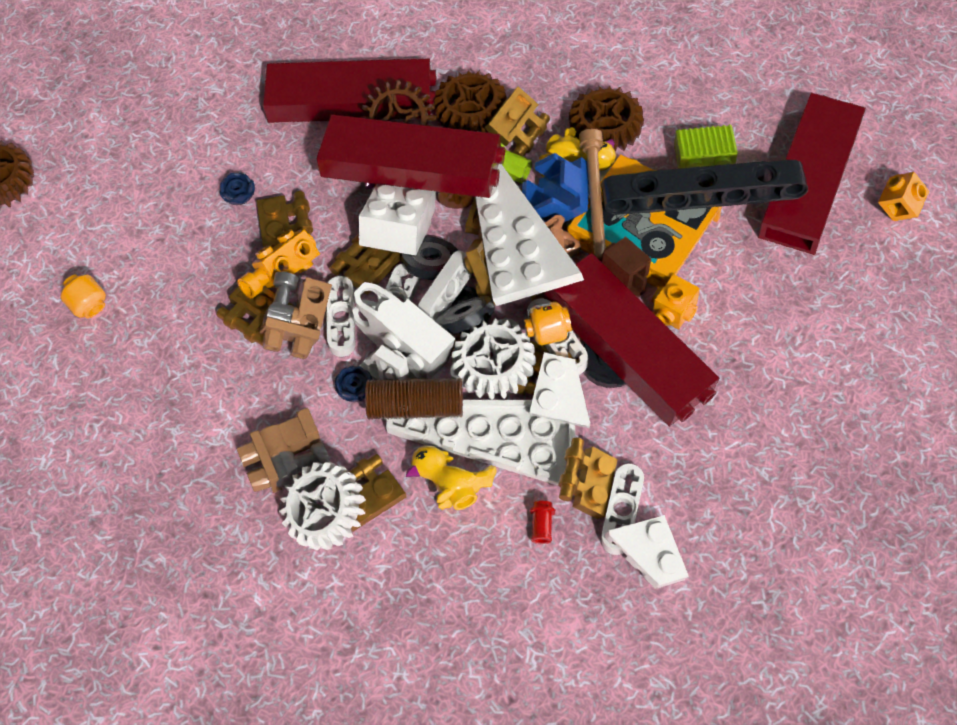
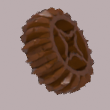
(391, 94)
(472, 95)
(605, 111)
(15, 173)

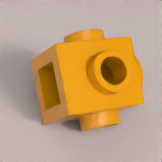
(903, 196)
(676, 302)

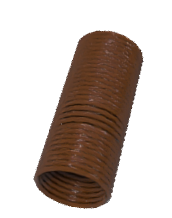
(422, 396)

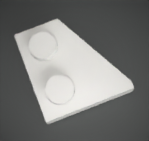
(386, 364)
(559, 392)
(651, 550)

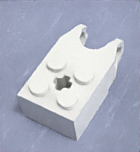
(396, 218)
(404, 329)

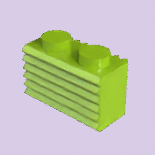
(705, 146)

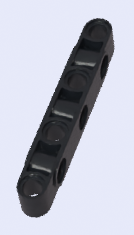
(704, 187)

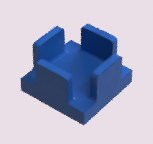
(561, 189)

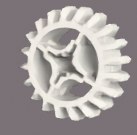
(507, 346)
(307, 518)

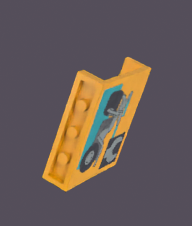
(663, 236)

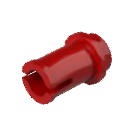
(542, 521)

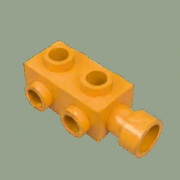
(292, 252)

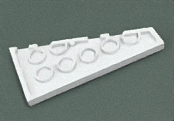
(519, 246)
(496, 434)

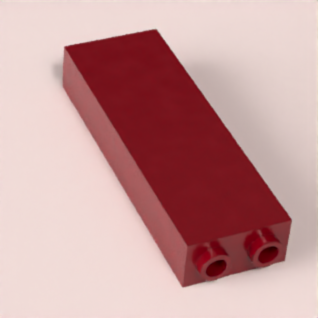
(340, 88)
(823, 147)
(411, 156)
(635, 343)

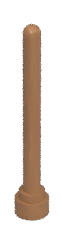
(591, 142)

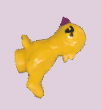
(569, 149)
(455, 485)

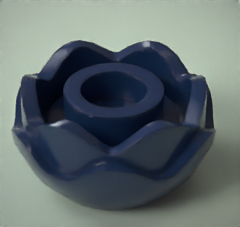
(233, 182)
(350, 376)

